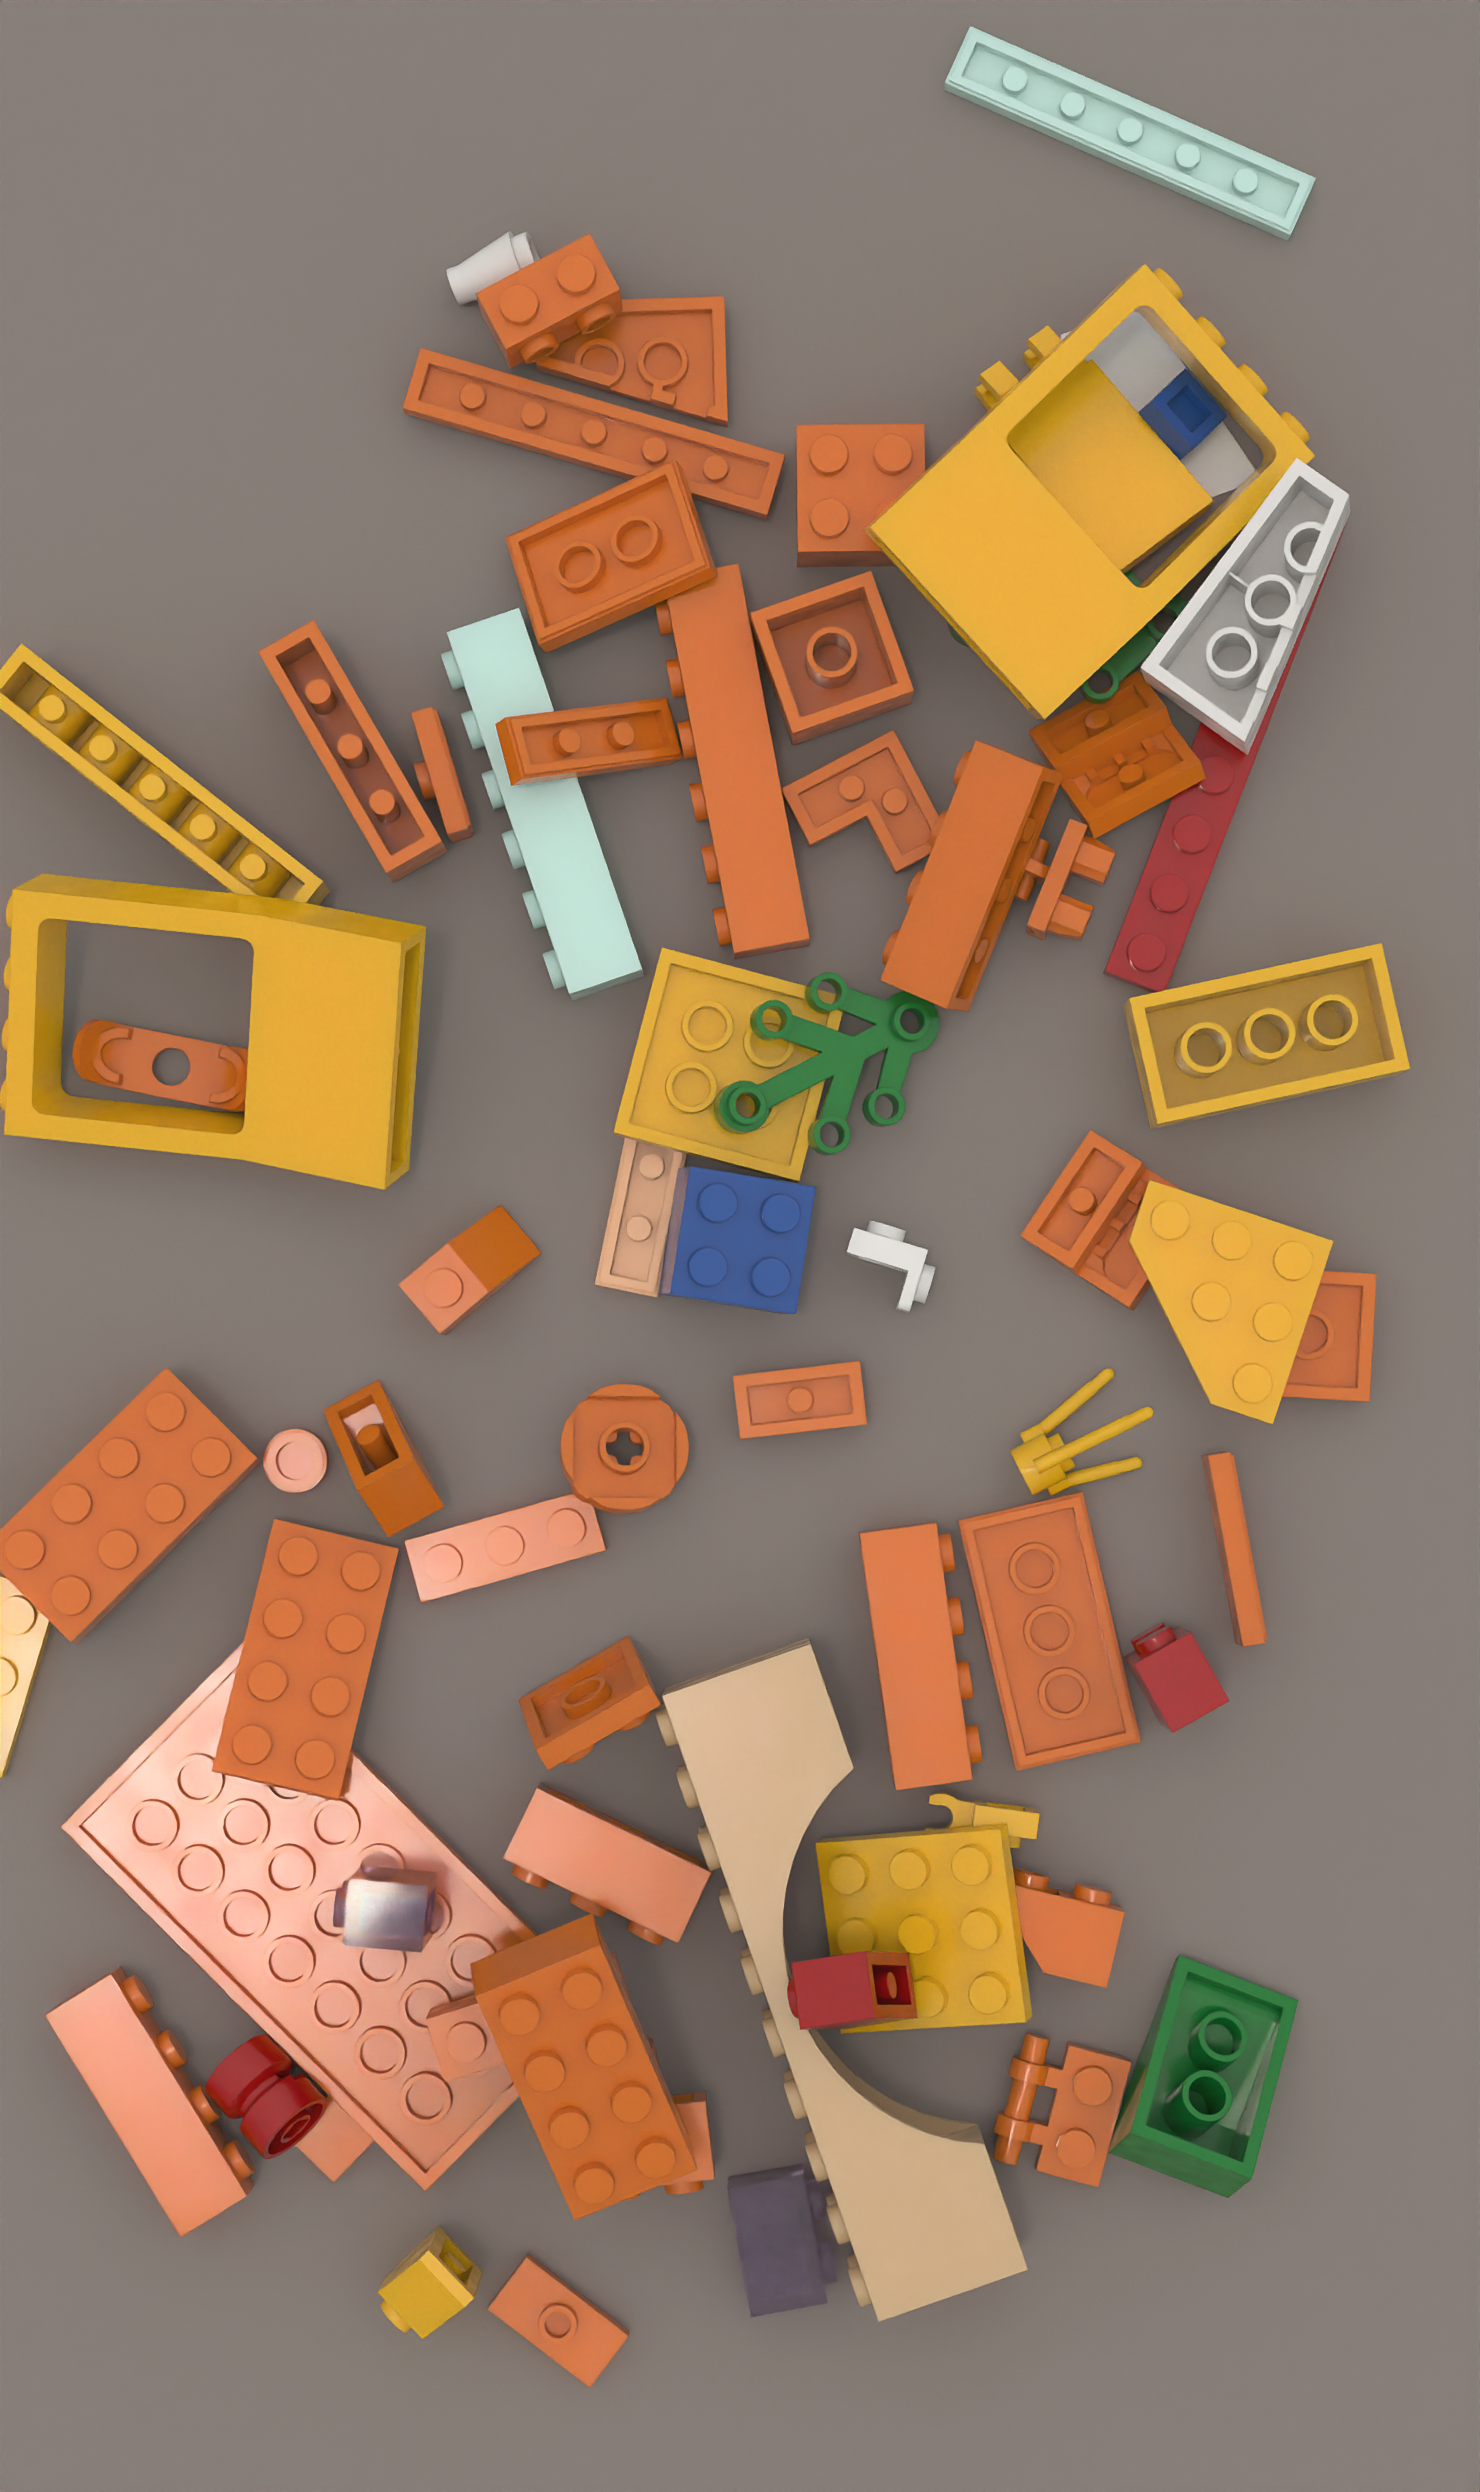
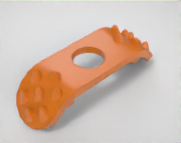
(125, 1059)

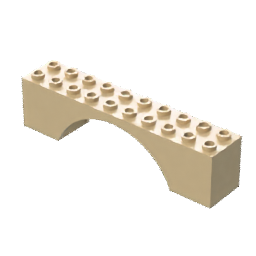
(904, 2182)

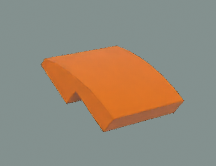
(1117, 755)
(1091, 1218)

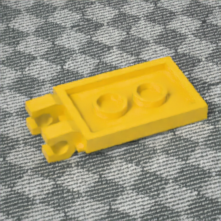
(1100, 458)

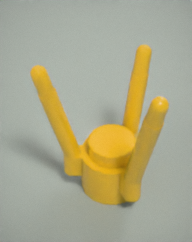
(1047, 1459)

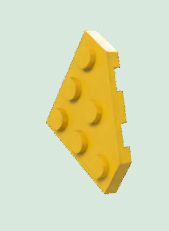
(1230, 1292)

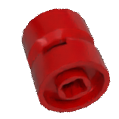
(258, 2088)

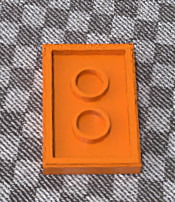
(611, 556)

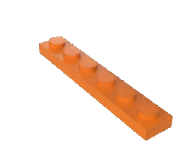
(590, 431)

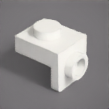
(885, 1247)

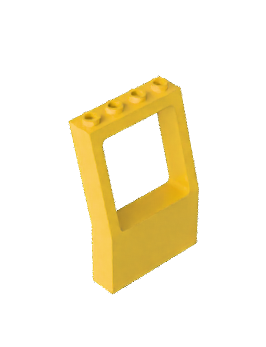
(1012, 560)
(325, 1030)

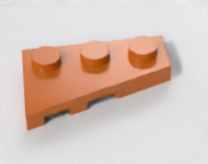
(656, 354)

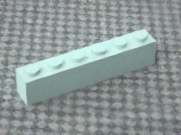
(548, 818)

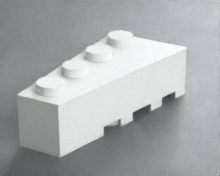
(1246, 616)

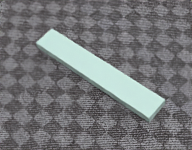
(1129, 133)

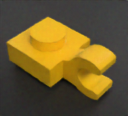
(1020, 1820)

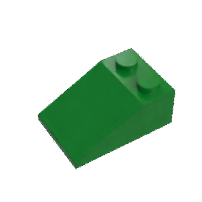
(1205, 2079)

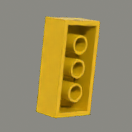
(1266, 1036)

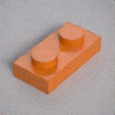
(800, 1400)

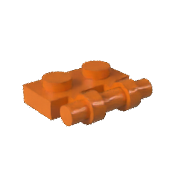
(1080, 2114)

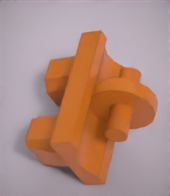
(1076, 856)

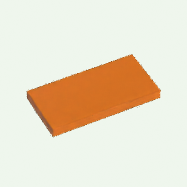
(1049, 1631)

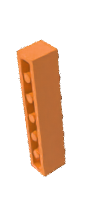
(736, 767)

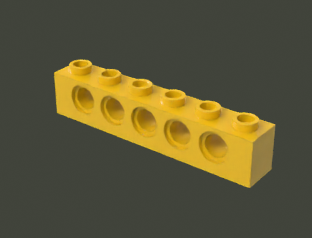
(149, 784)

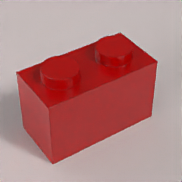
(1174, 1676)
(852, 1990)

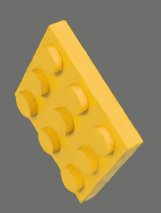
(702, 1040)
(943, 1902)

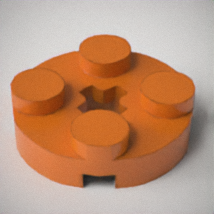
(598, 1476)

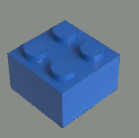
(737, 1240)

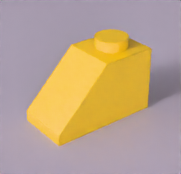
(429, 2285)

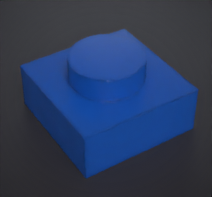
(1182, 414)

